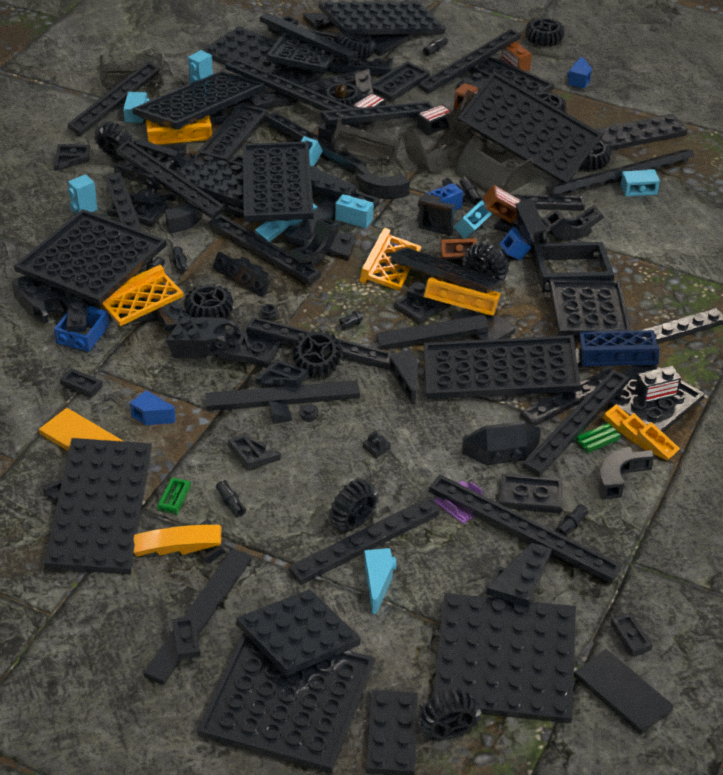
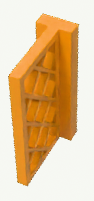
(191, 132)
(378, 256)
(136, 288)
(459, 296)

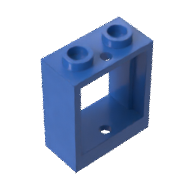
(98, 319)

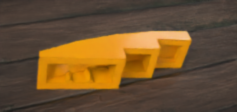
(643, 435)
(181, 538)

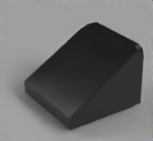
(279, 412)

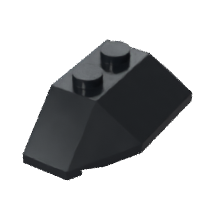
(501, 443)

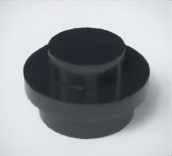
(268, 312)
(308, 412)

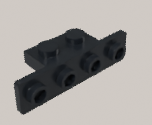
(243, 272)

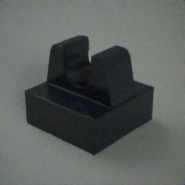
(376, 444)

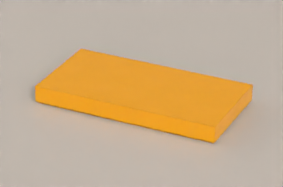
(72, 425)

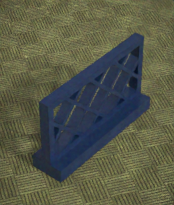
(624, 354)

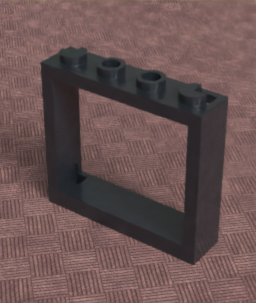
(567, 251)

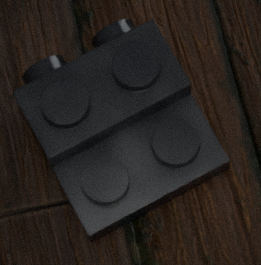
(435, 215)

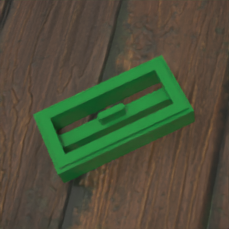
(596, 436)
(170, 506)

